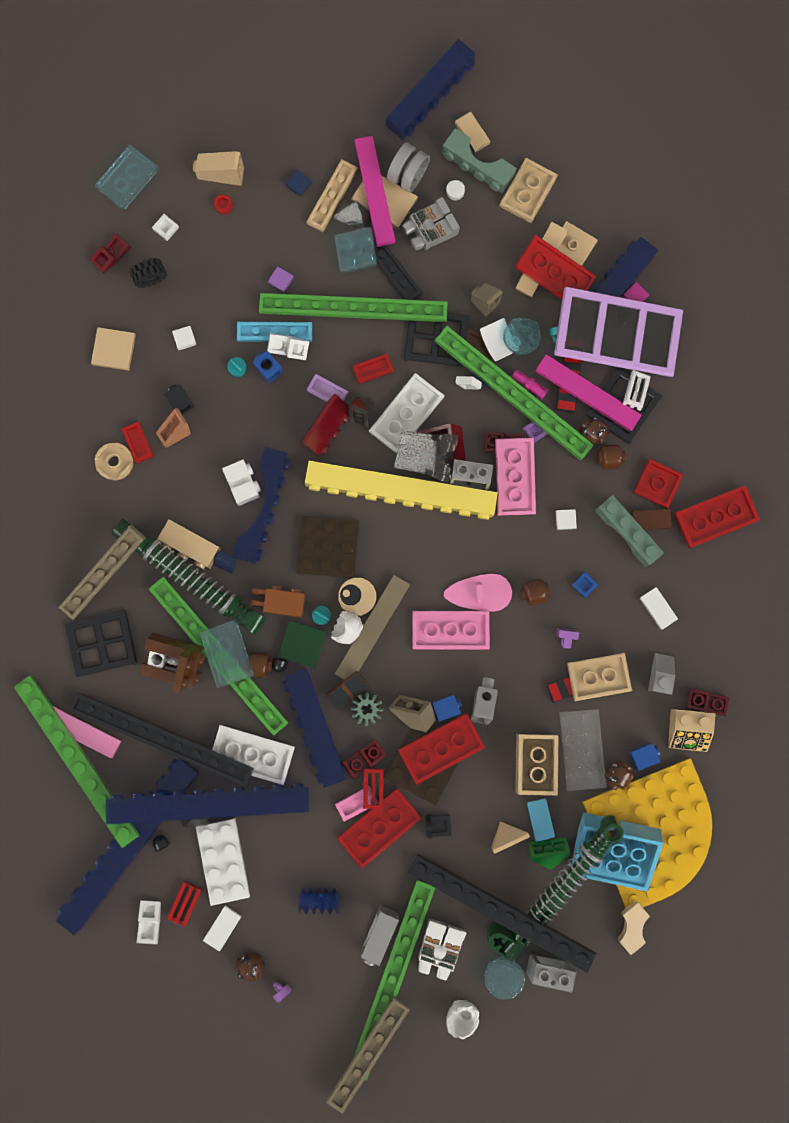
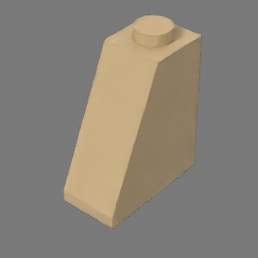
(220, 167)

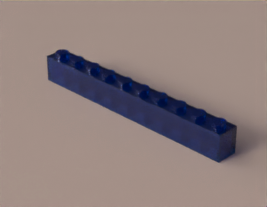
(206, 805)
(117, 860)

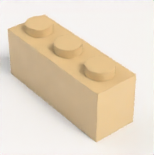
(188, 545)

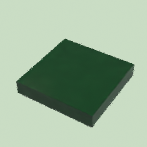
(302, 644)

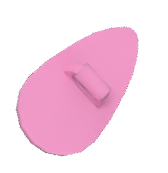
(480, 593)

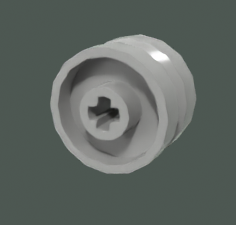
(408, 167)

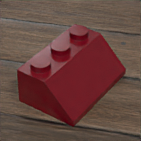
(326, 425)

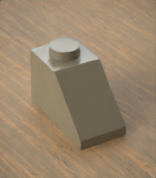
(486, 298)
(413, 712)

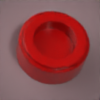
(223, 204)

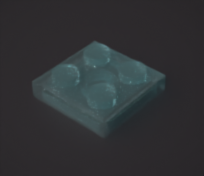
(355, 250)

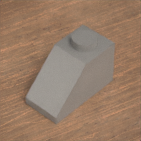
(662, 674)

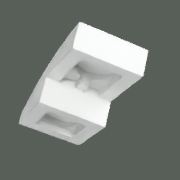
(288, 346)
(149, 922)

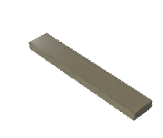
(102, 572)
(373, 627)
(367, 1055)

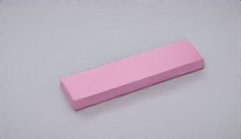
(90, 735)

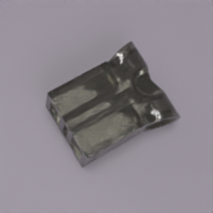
(426, 454)

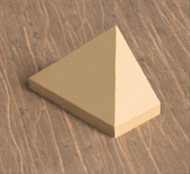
(507, 836)

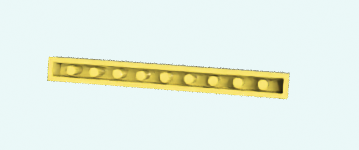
(401, 489)

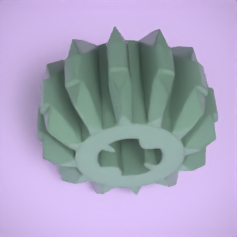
(365, 703)

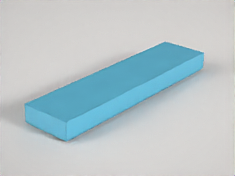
(261, 330)

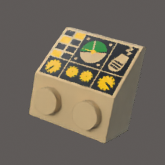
(691, 730)

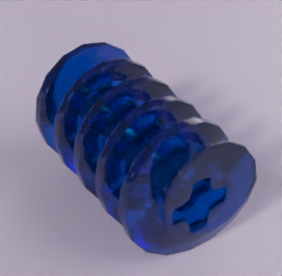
(319, 901)

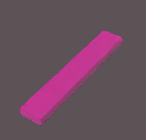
(374, 191)
(588, 393)

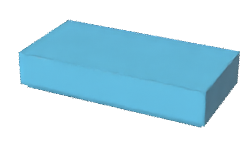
(540, 819)

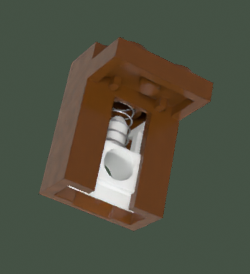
(179, 661)

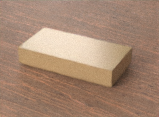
(469, 126)

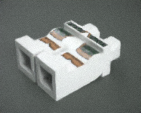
(438, 954)

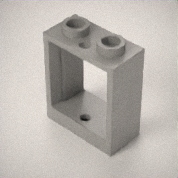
(476, 473)
(379, 936)
(545, 969)

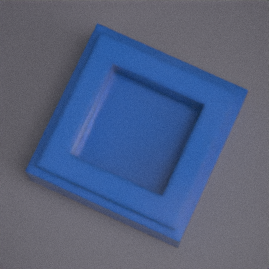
(584, 584)

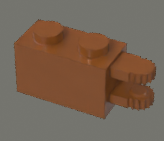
(281, 601)

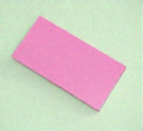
(515, 476)
(450, 630)

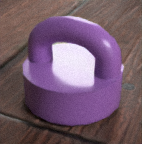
(281, 991)

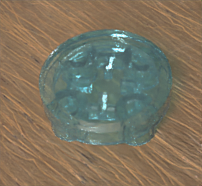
(522, 336)
(504, 978)

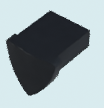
(437, 826)

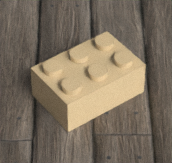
(536, 764)

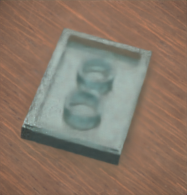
(126, 177)
(226, 654)

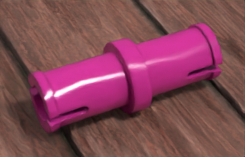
(529, 384)

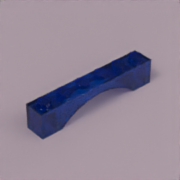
(249, 544)

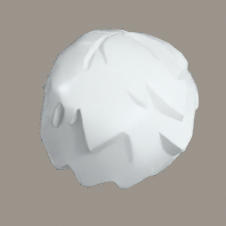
(347, 628)
(462, 1019)

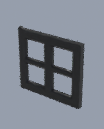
(433, 357)
(655, 397)
(100, 643)

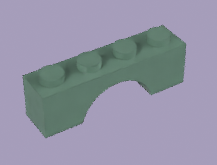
(496, 174)
(639, 541)

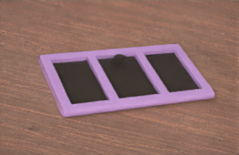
(618, 332)

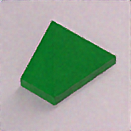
(549, 852)

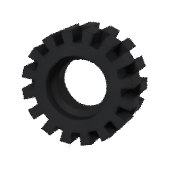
(148, 273)

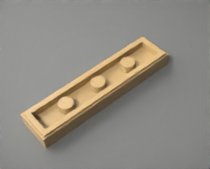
(332, 195)
(554, 236)

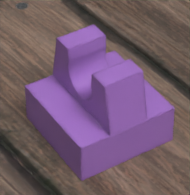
(567, 636)

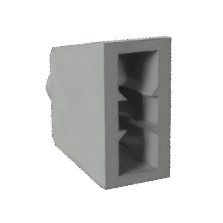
(482, 710)

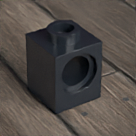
(178, 398)

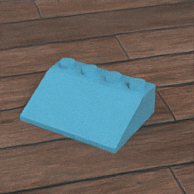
(627, 861)

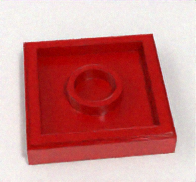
(658, 483)

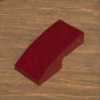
(110, 254)

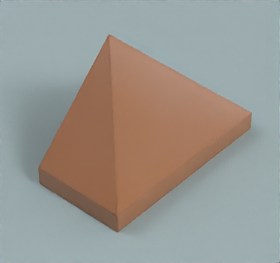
(173, 429)

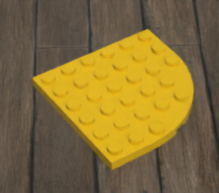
(677, 806)

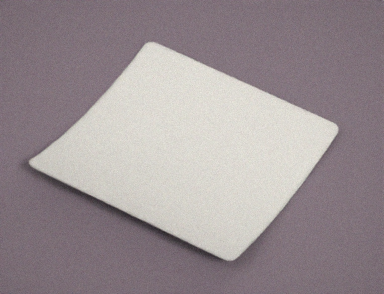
(494, 341)

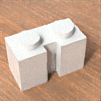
(241, 482)

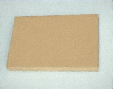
(528, 190)
(398, 200)
(599, 677)

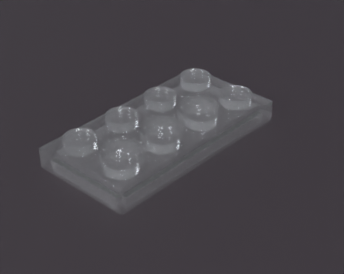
(582, 750)

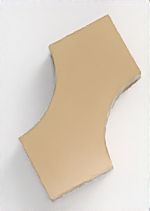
(634, 920)

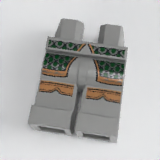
(431, 225)

